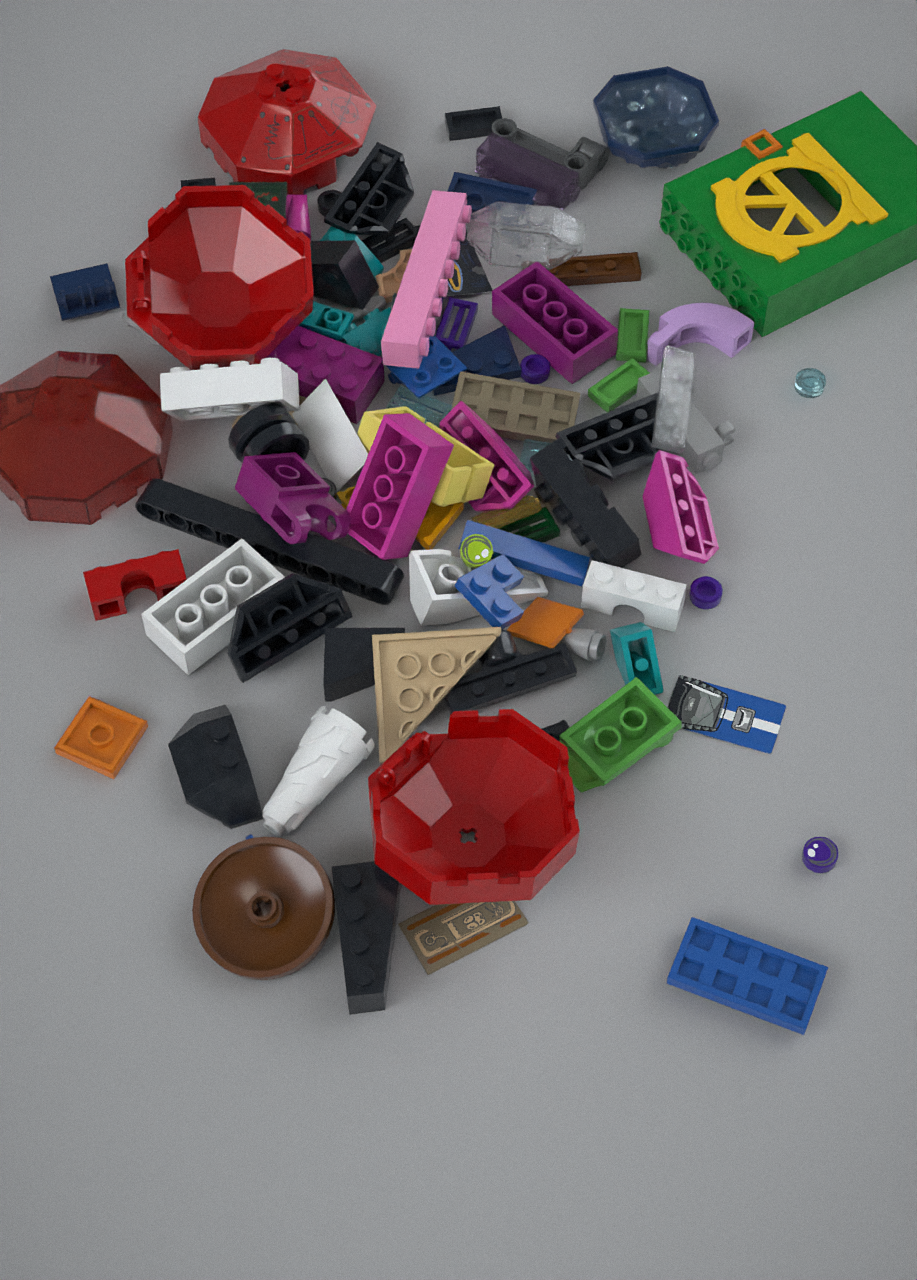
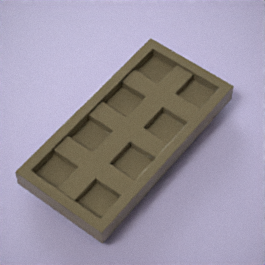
(518, 408)

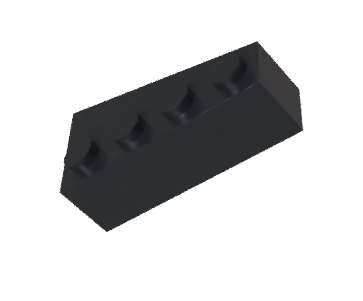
(582, 507)
(367, 924)

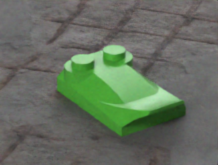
(617, 735)

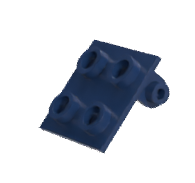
(85, 292)

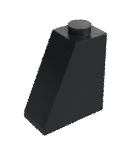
(349, 660)

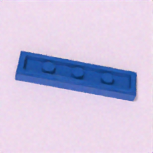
(532, 554)

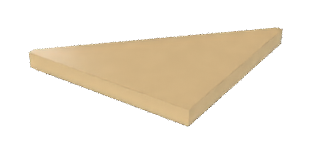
(417, 673)

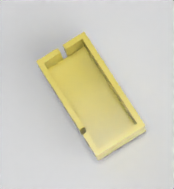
(464, 474)

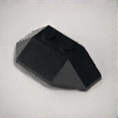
(374, 195)
(615, 440)
(282, 622)
(215, 768)

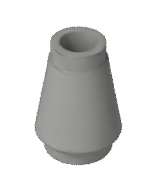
(585, 643)

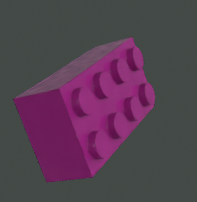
(554, 322)
(350, 372)

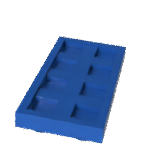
(747, 975)

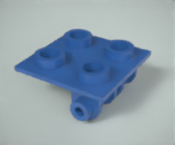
(433, 372)

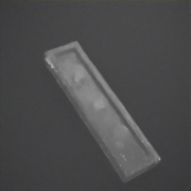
(673, 400)

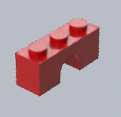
(112, 584)

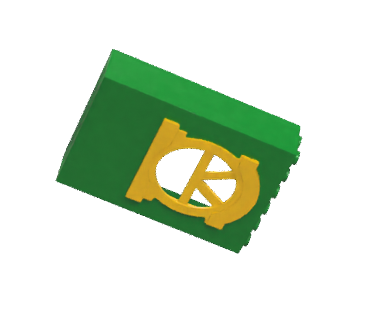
(773, 278)

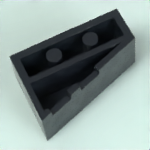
(341, 273)

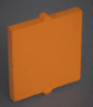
(546, 622)

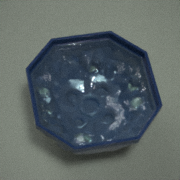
(655, 117)

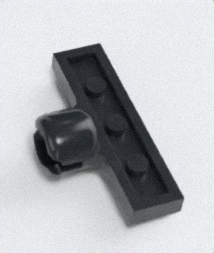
(509, 674)

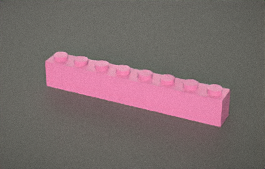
(426, 280)

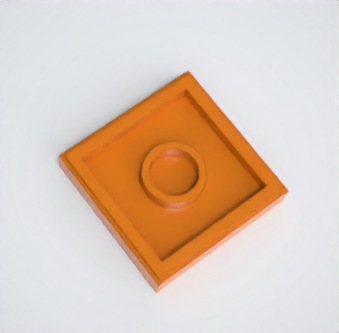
(101, 737)

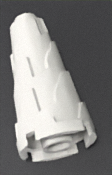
(322, 761)

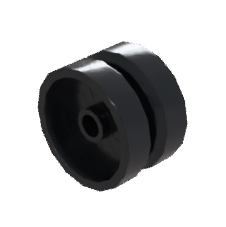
(267, 431)

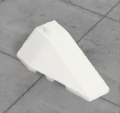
(434, 590)

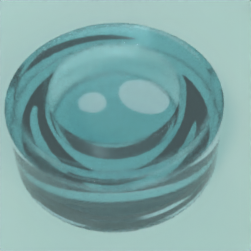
(810, 383)

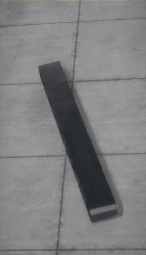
(227, 524)

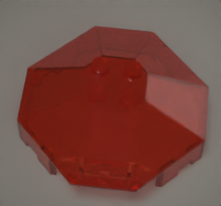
(79, 437)

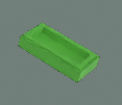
(632, 335)
(617, 386)

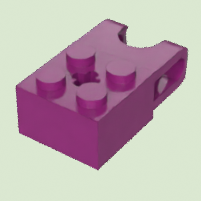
(291, 497)

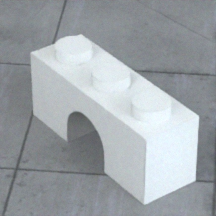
(655, 597)

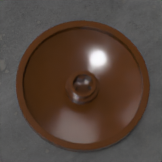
(263, 908)

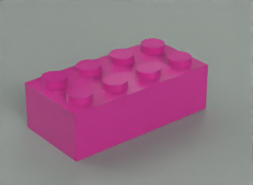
(396, 485)

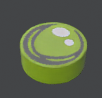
(476, 550)

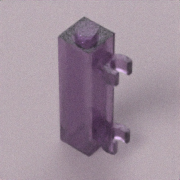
(522, 167)

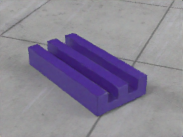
(450, 342)

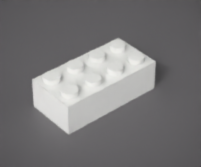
(228, 390)
(200, 613)

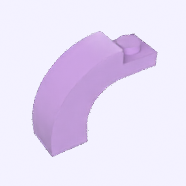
(704, 324)

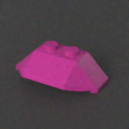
(509, 477)
(678, 510)

